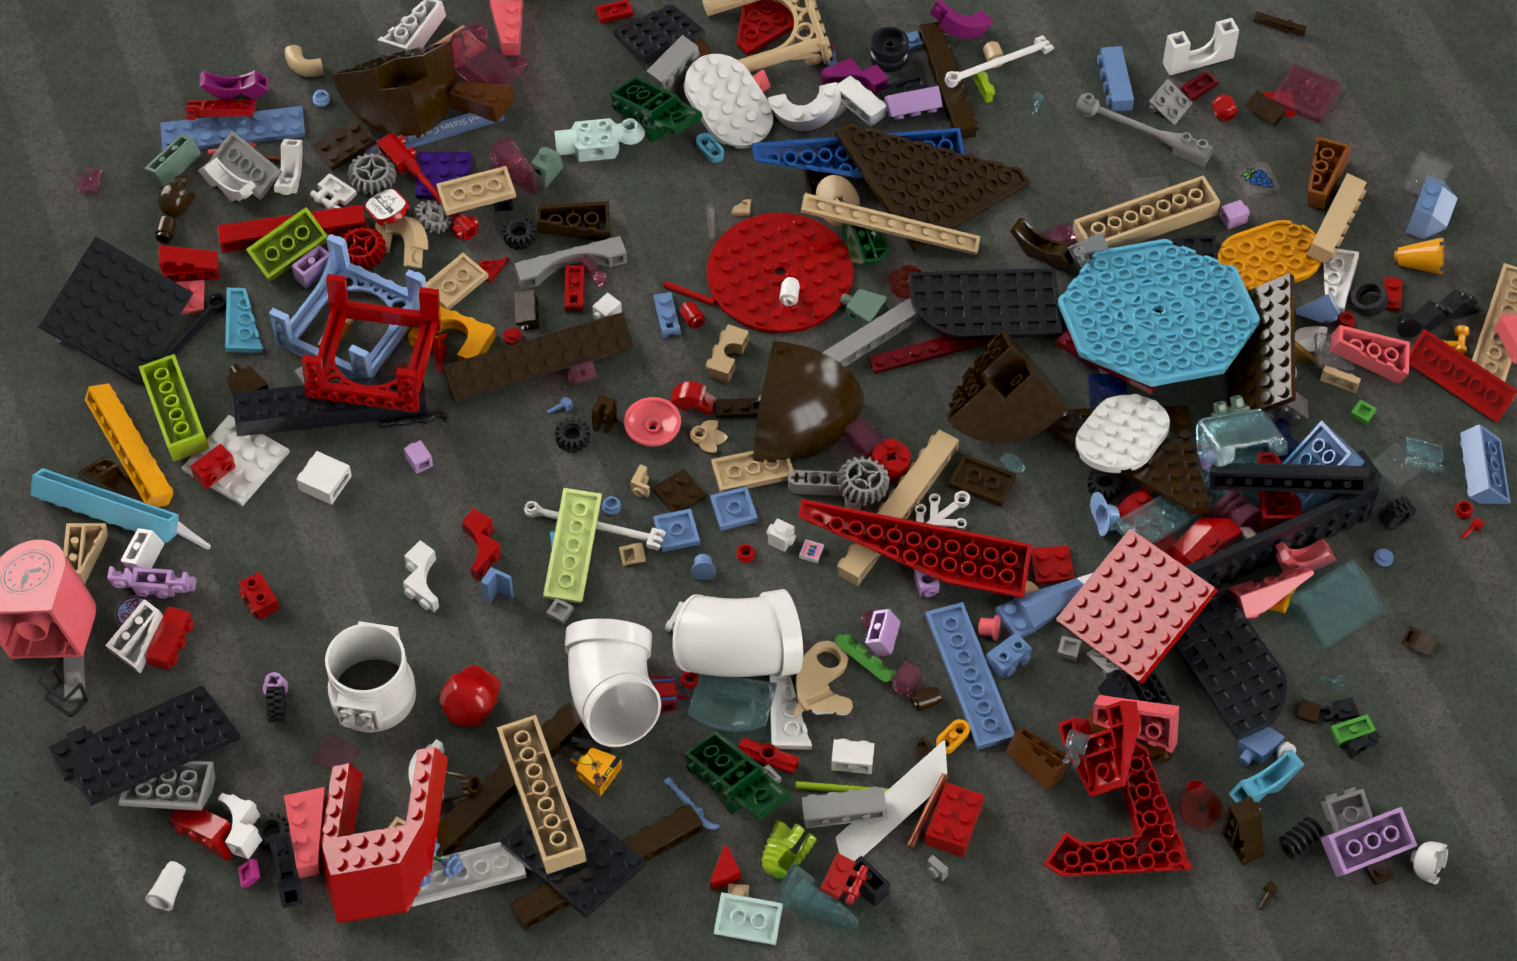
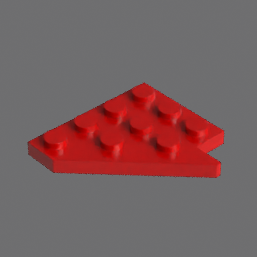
(762, 24)

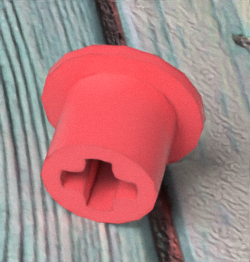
(990, 627)

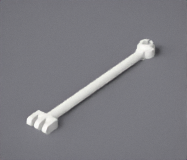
(1040, 43)
(653, 539)

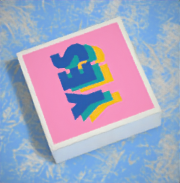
(811, 551)

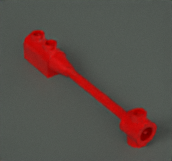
(405, 160)

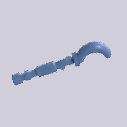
(687, 800)

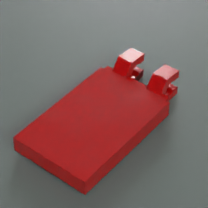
(220, 108)

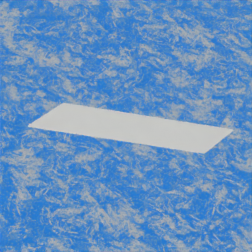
(900, 800)

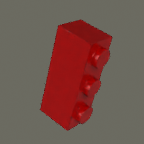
(169, 638)

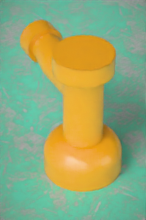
(1461, 332)

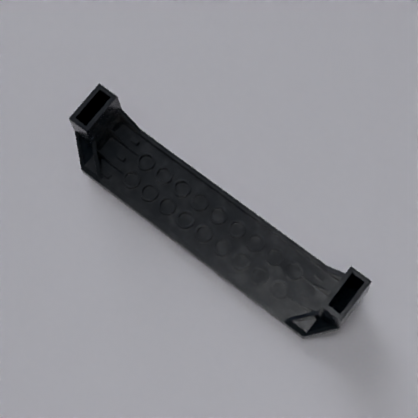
(1294, 533)

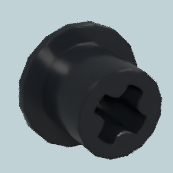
(1408, 325)

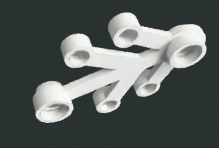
(939, 518)

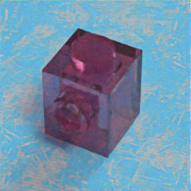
(581, 373)
(907, 679)

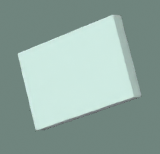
(748, 918)

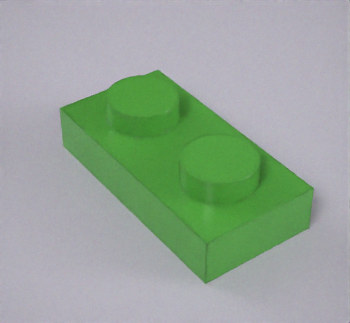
(1351, 729)

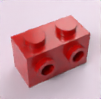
(213, 466)
(258, 595)

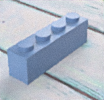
(1116, 79)

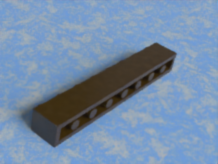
(940, 62)

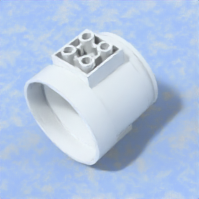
(374, 708)

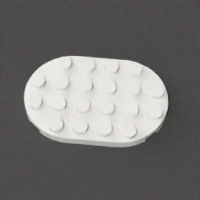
(729, 100)
(1122, 433)

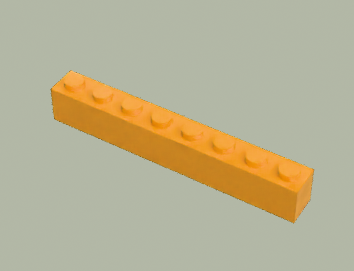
(128, 445)

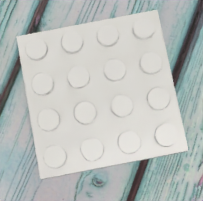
(253, 456)

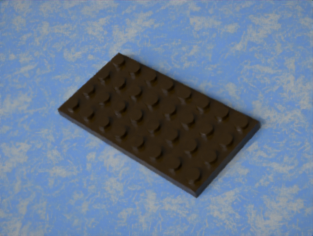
(1266, 363)

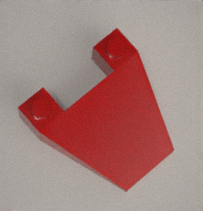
(1108, 751)

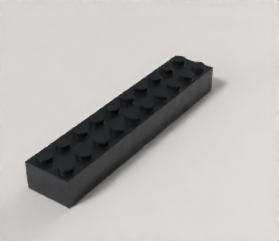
(291, 410)

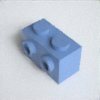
(1008, 656)

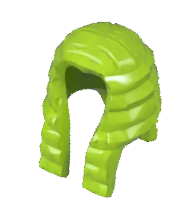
(777, 853)

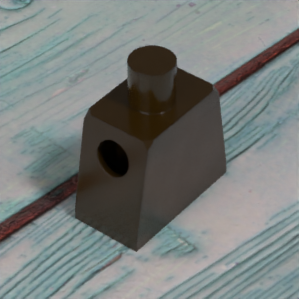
(244, 379)

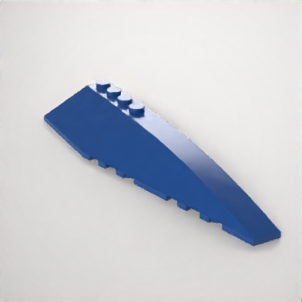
(830, 157)

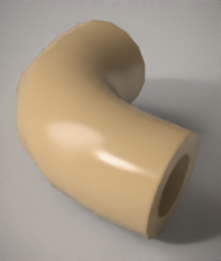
(300, 65)

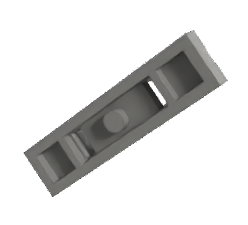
(73, 674)

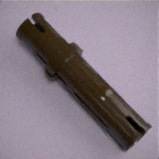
(1287, 26)

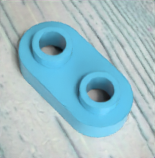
(711, 148)

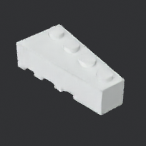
(414, 29)

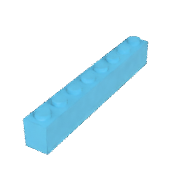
(103, 504)

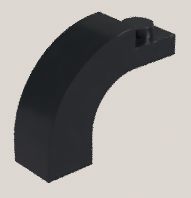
(287, 874)

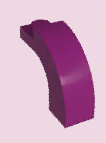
(961, 25)

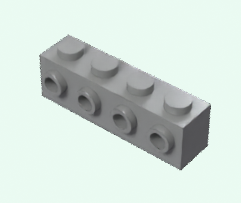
(844, 807)

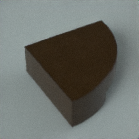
(922, 749)

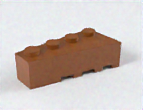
(1327, 168)

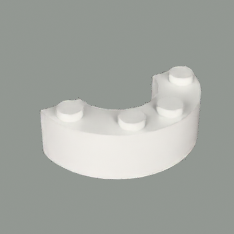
(811, 115)

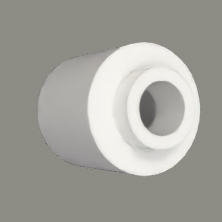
(789, 291)

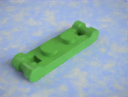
(860, 654)

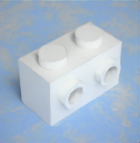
(142, 550)
(852, 756)

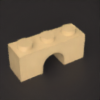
(731, 341)

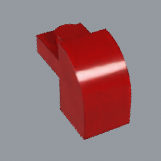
(692, 395)

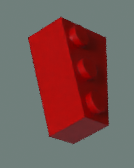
(204, 829)

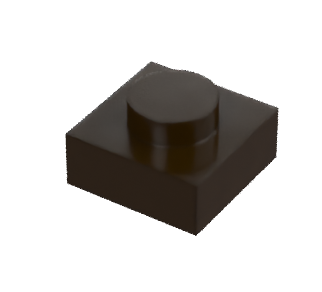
(1379, 872)

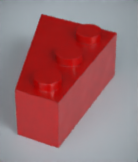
(188, 264)

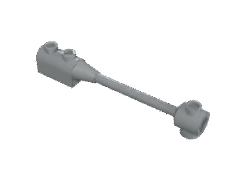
(1182, 143)

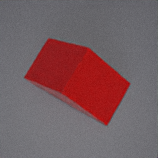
(725, 870)

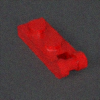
(574, 287)

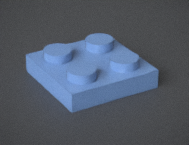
(733, 508)
(679, 530)

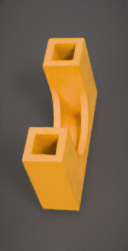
(479, 334)

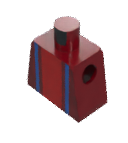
(668, 692)

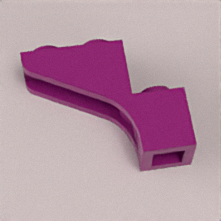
(871, 78)

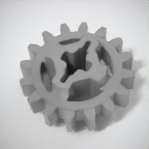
(432, 216)

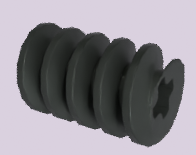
(1300, 835)

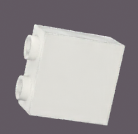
(324, 477)

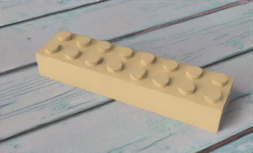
(1151, 214)
(541, 794)

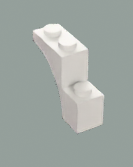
(232, 186)
(418, 562)
(243, 835)

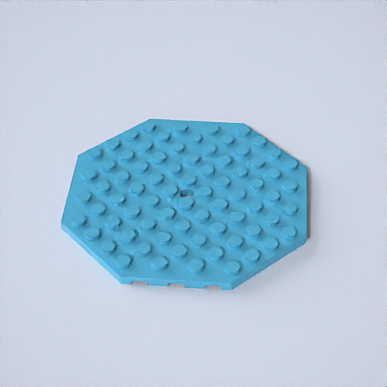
(1200, 323)

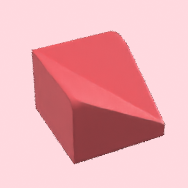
(762, 80)

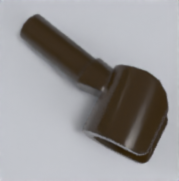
(1271, 889)

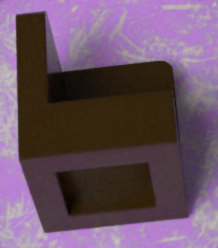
(1419, 640)

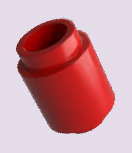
(692, 315)

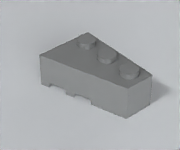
(673, 64)

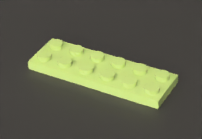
(572, 545)

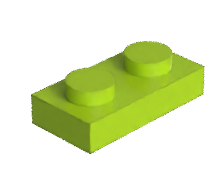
(986, 90)

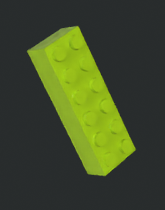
(174, 407)

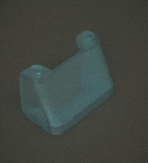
(1223, 433)

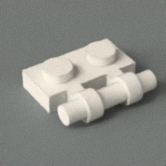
(334, 188)

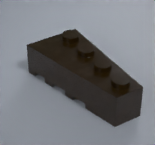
(575, 220)

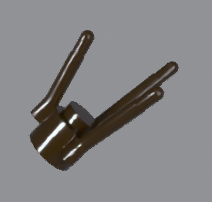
(467, 783)

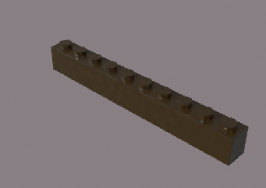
(500, 785)
(648, 843)

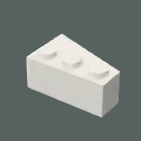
(135, 636)

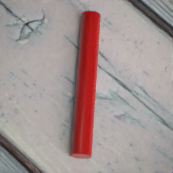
(689, 293)

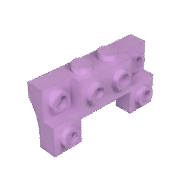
(151, 581)

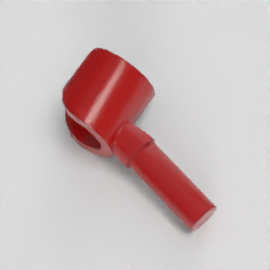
(1477, 524)

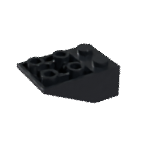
(1126, 687)

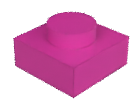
(249, 873)

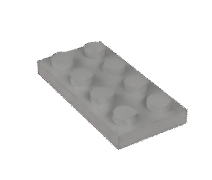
(247, 163)

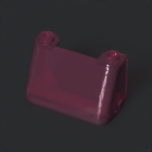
(480, 61)

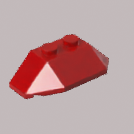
(1205, 538)

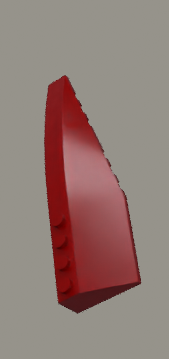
(935, 550)

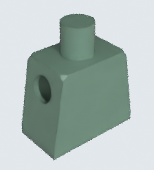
(546, 166)
(864, 306)

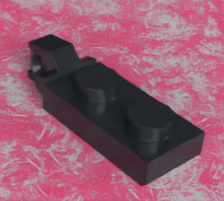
(905, 85)

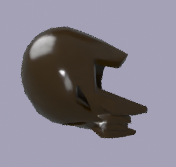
(174, 199)

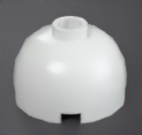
(1428, 860)

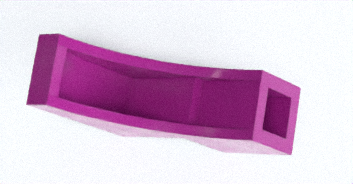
(226, 88)

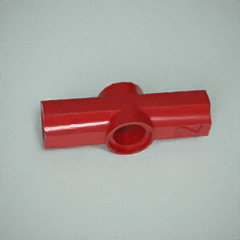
(779, 760)

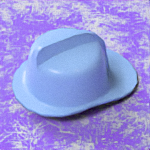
(1103, 513)

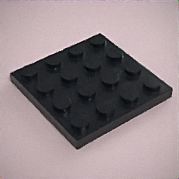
(657, 32)

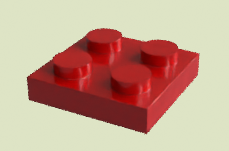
(1051, 564)

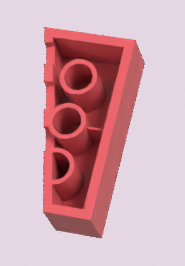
(305, 820)

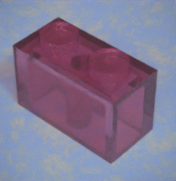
(863, 436)

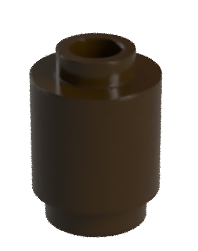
(165, 229)
(926, 698)

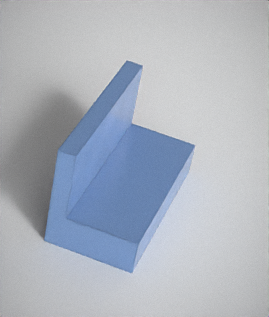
(495, 582)

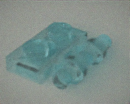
(1424, 450)

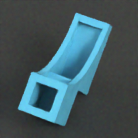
(1268, 780)

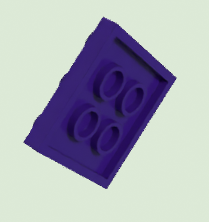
(442, 167)

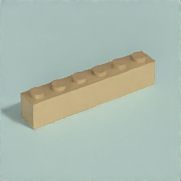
(1336, 219)

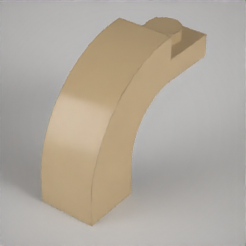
(414, 239)

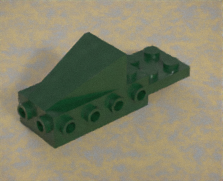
(653, 108)
(735, 776)

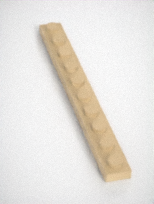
(890, 224)

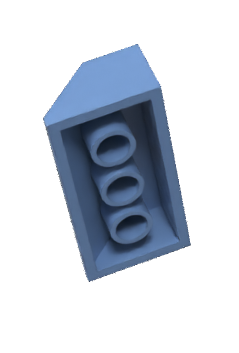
(1484, 466)

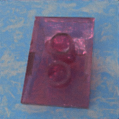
(508, 154)

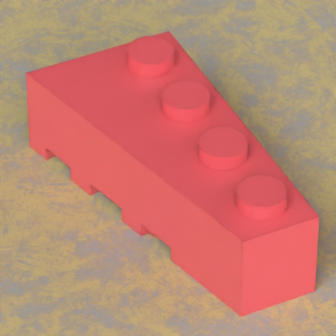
(508, 24)
(1372, 351)
(1157, 722)

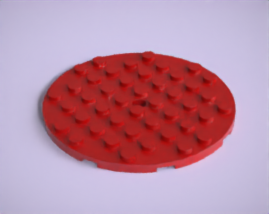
(745, 265)

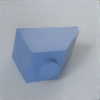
(1321, 309)

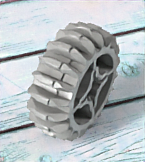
(382, 175)
(860, 485)

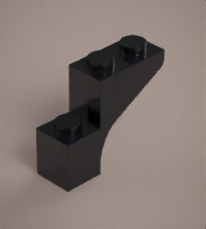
(1453, 306)

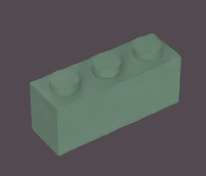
(173, 160)

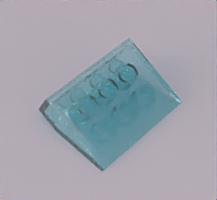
(1337, 604)

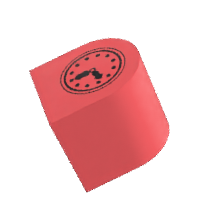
(43, 603)

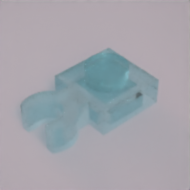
(1076, 745)

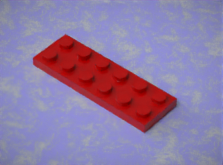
(1461, 375)

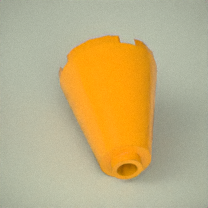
(1422, 256)

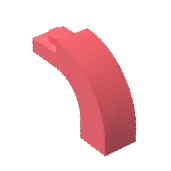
(1313, 556)

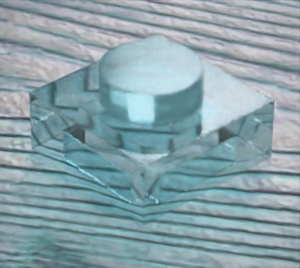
(1012, 463)

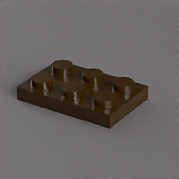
(344, 144)
(982, 480)

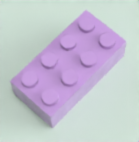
(1368, 842)

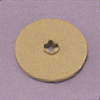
(837, 189)

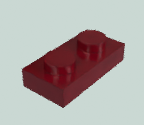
(1199, 85)

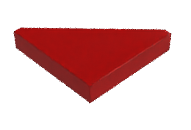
(493, 267)
(439, 350)

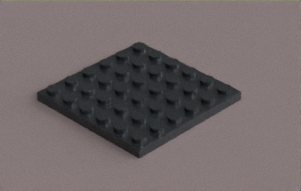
(115, 309)

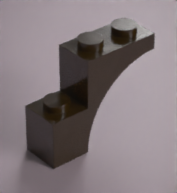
(1038, 245)

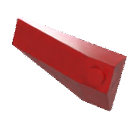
(1276, 506)

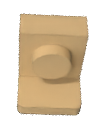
(639, 482)

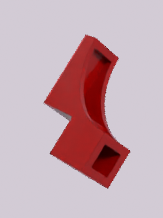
(480, 528)

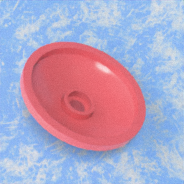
(652, 413)

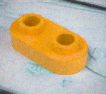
(952, 737)

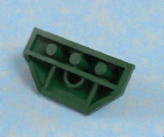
(864, 244)

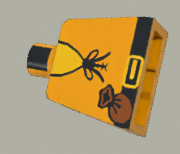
(596, 769)

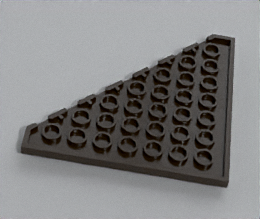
(928, 180)
(1170, 471)

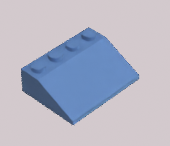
(1322, 448)

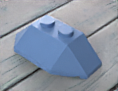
(1432, 209)

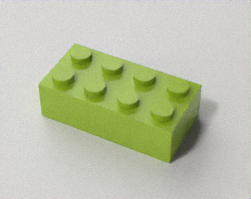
(287, 244)

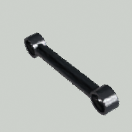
(195, 326)

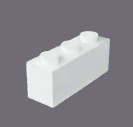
(861, 101)

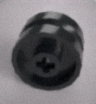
(889, 49)

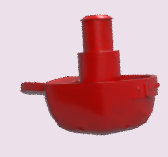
(469, 696)

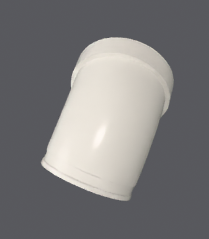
(739, 636)
(612, 679)

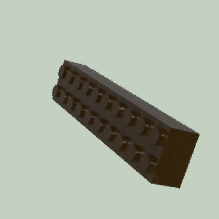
(537, 357)

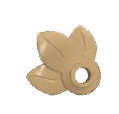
(710, 438)

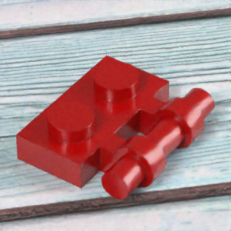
(837, 876)

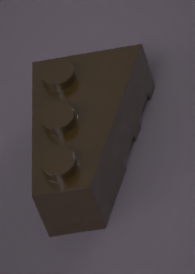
(1244, 830)

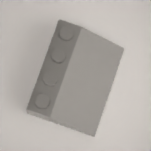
(181, 788)

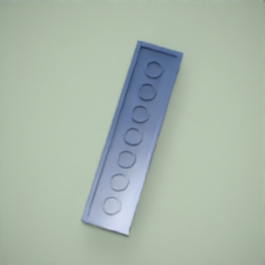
(260, 127)
(970, 675)

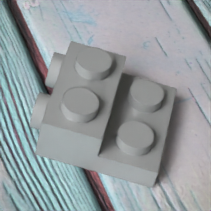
(1346, 809)

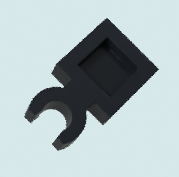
(1342, 709)
(1360, 745)

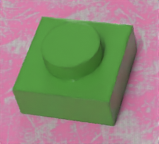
(1363, 412)

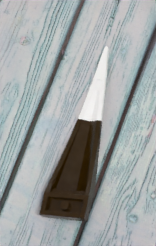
(112, 477)

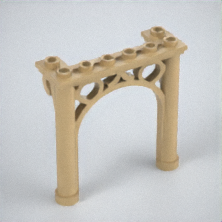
(809, 48)

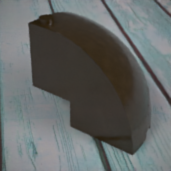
(401, 91)
(1004, 396)
(803, 403)

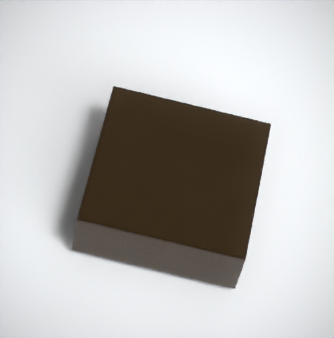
(1308, 711)

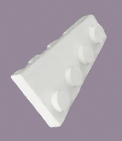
(1339, 275)
(786, 729)

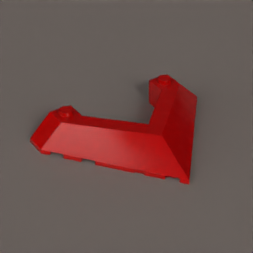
(1155, 840)

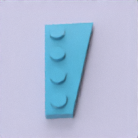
(240, 324)

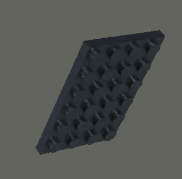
(589, 883)

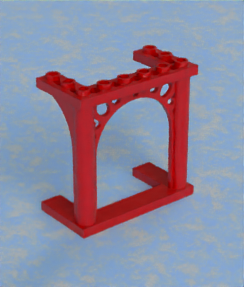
(407, 381)

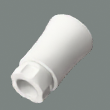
(166, 887)

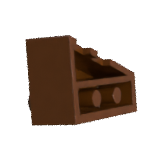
(482, 99)
(1038, 757)

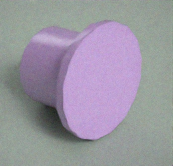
(274, 679)

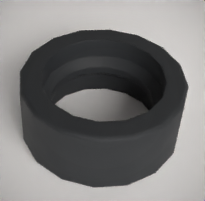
(1374, 309)

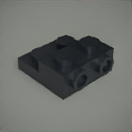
(67, 750)

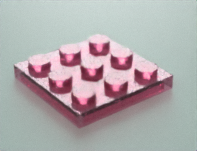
(1306, 93)

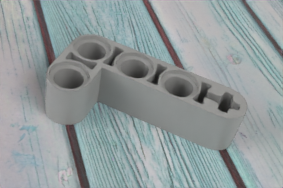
(825, 485)

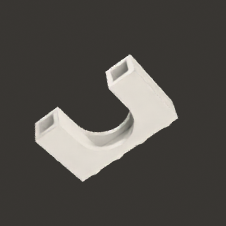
(1220, 48)

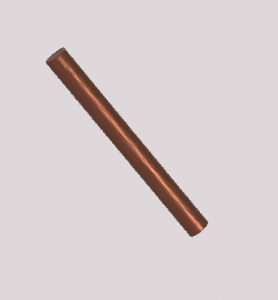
(927, 811)

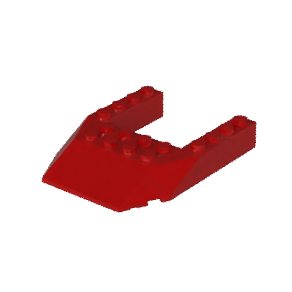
(381, 868)

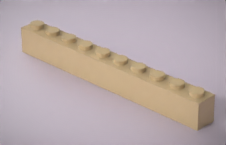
(902, 500)

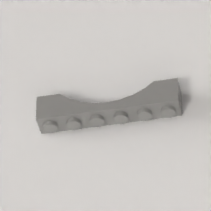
(604, 252)

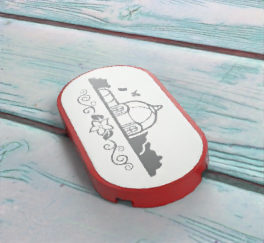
(387, 206)

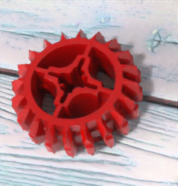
(360, 243)

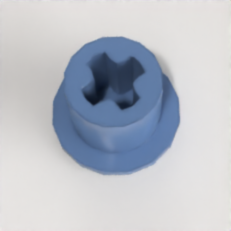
(703, 568)

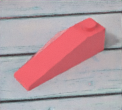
(1260, 596)

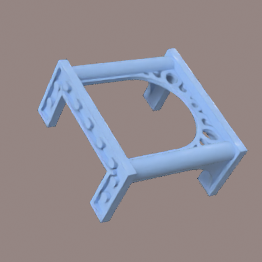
(362, 363)

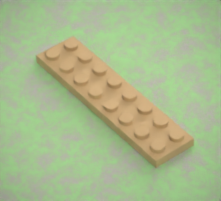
(1490, 351)

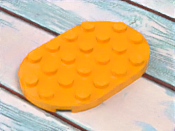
(1270, 253)

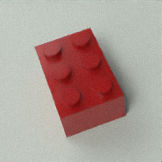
(954, 819)

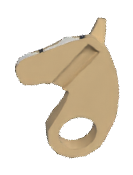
(813, 682)

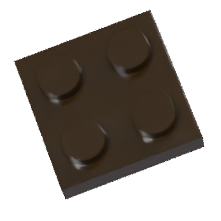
(679, 492)

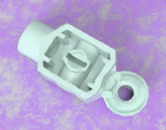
(597, 138)

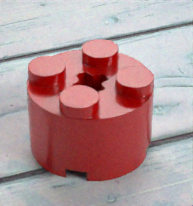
(894, 457)

